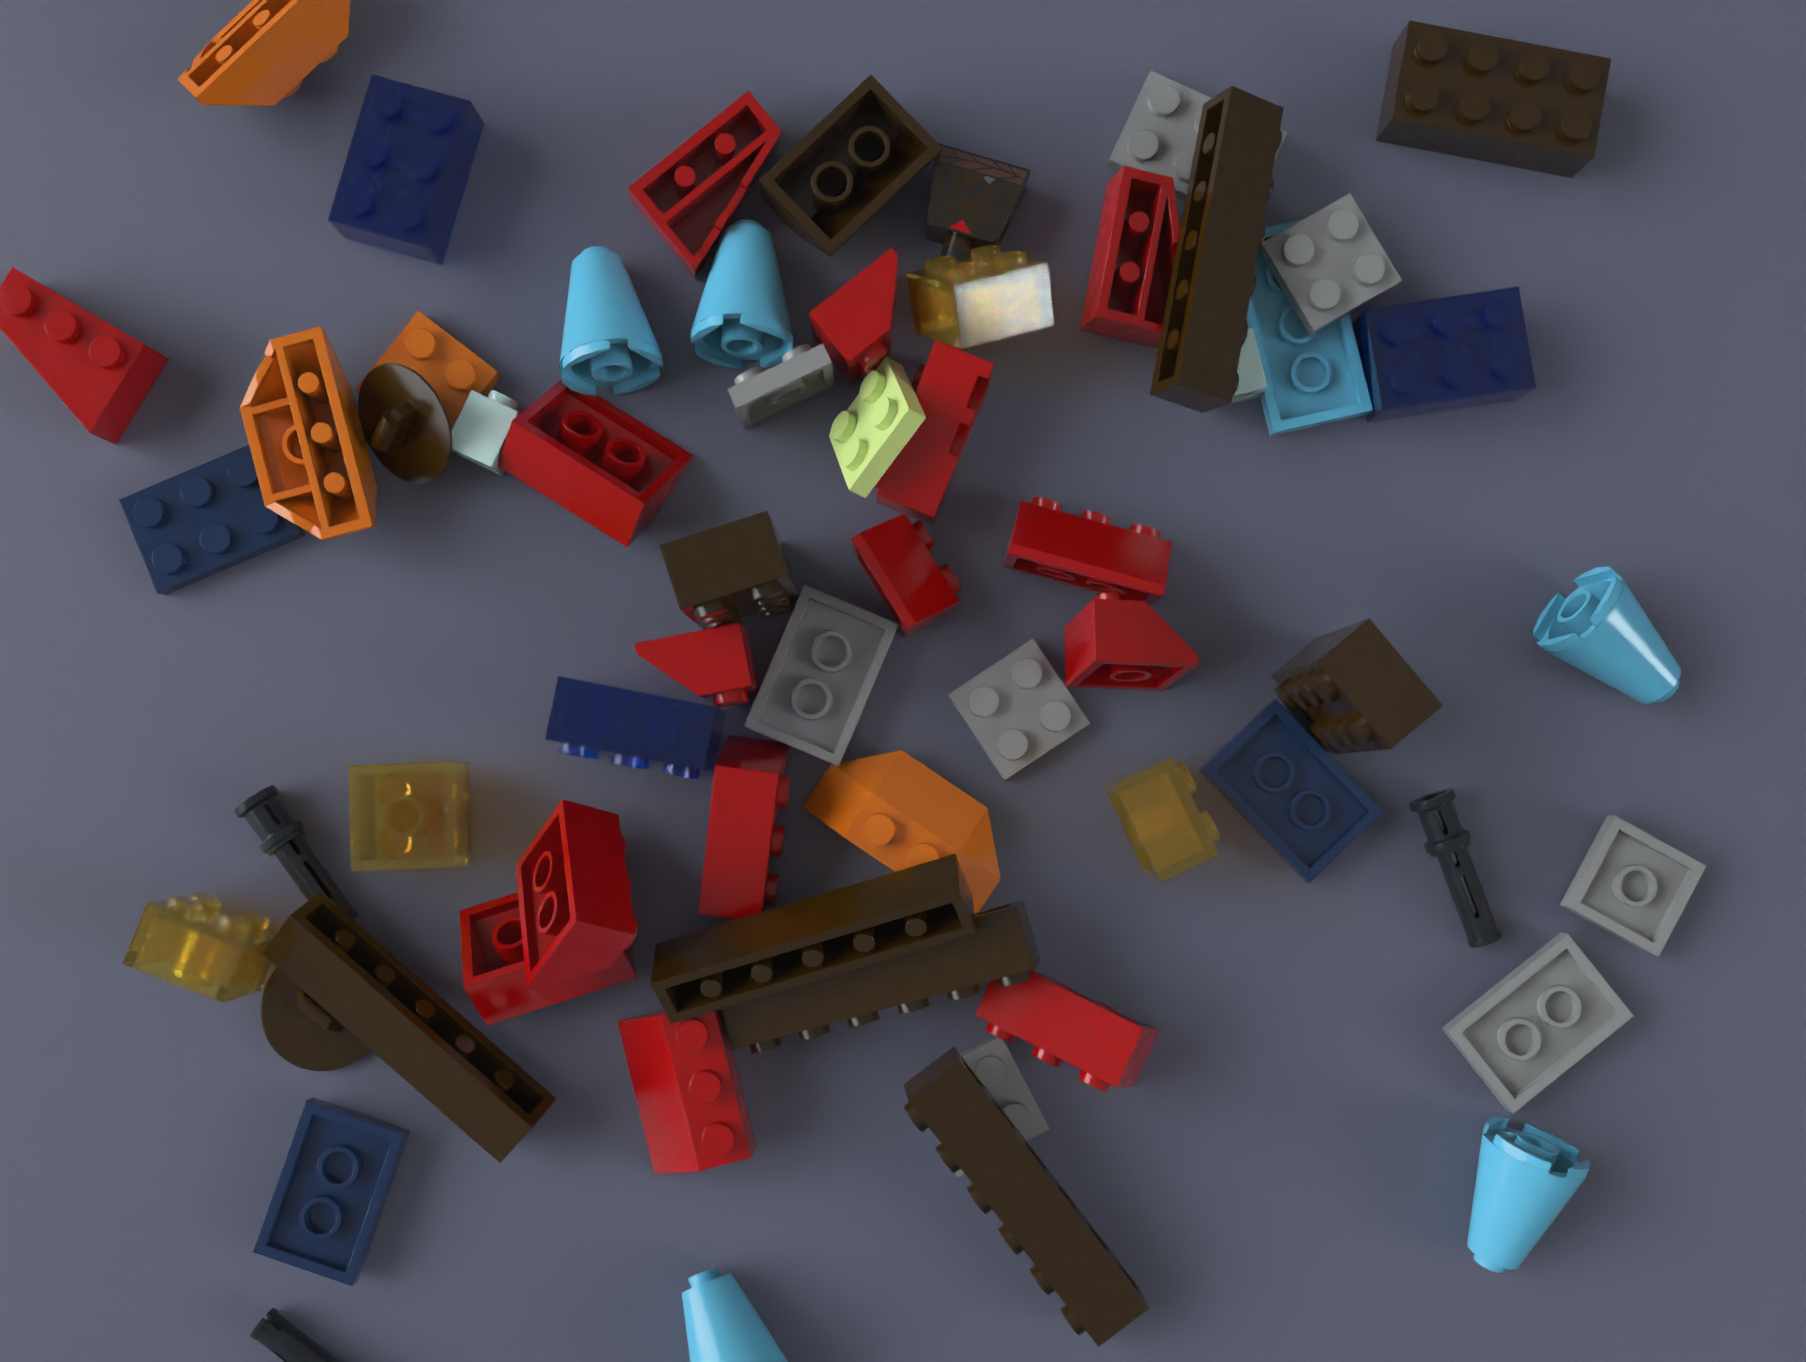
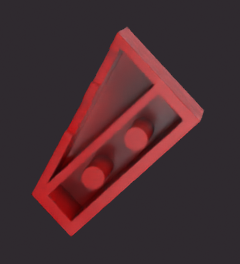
(707, 180)
(1133, 258)
(80, 356)
(951, 397)
(744, 828)
(1069, 1029)

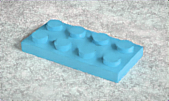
(1306, 376)

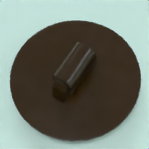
(405, 423)
(304, 1030)

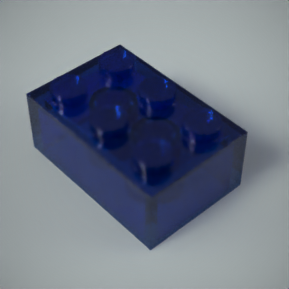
(406, 169)
(1444, 354)
(635, 727)

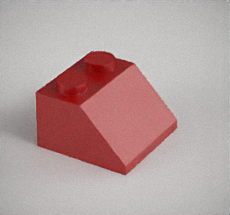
(859, 319)
(905, 572)
(1123, 647)
(708, 662)

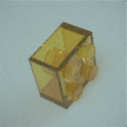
(980, 297)
(410, 815)
(1162, 818)
(202, 946)

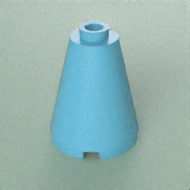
(743, 302)
(606, 329)
(1609, 637)
(1519, 1191)
(724, 1322)

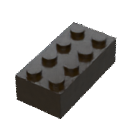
(1493, 99)
(731, 572)
(1355, 690)

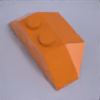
(267, 51)
(309, 438)
(908, 817)

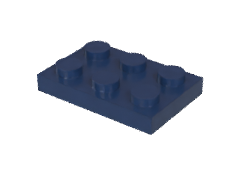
(204, 522)
(1291, 791)
(331, 1191)

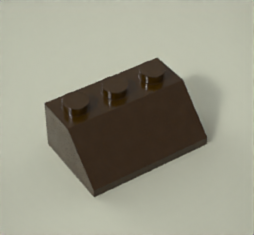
(848, 167)

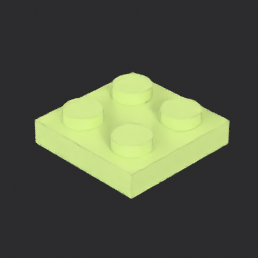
(876, 426)

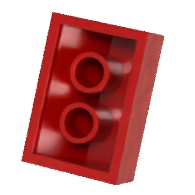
(593, 461)
(1088, 551)
(574, 896)
(496, 968)
(687, 1091)

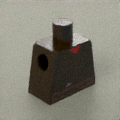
(972, 200)

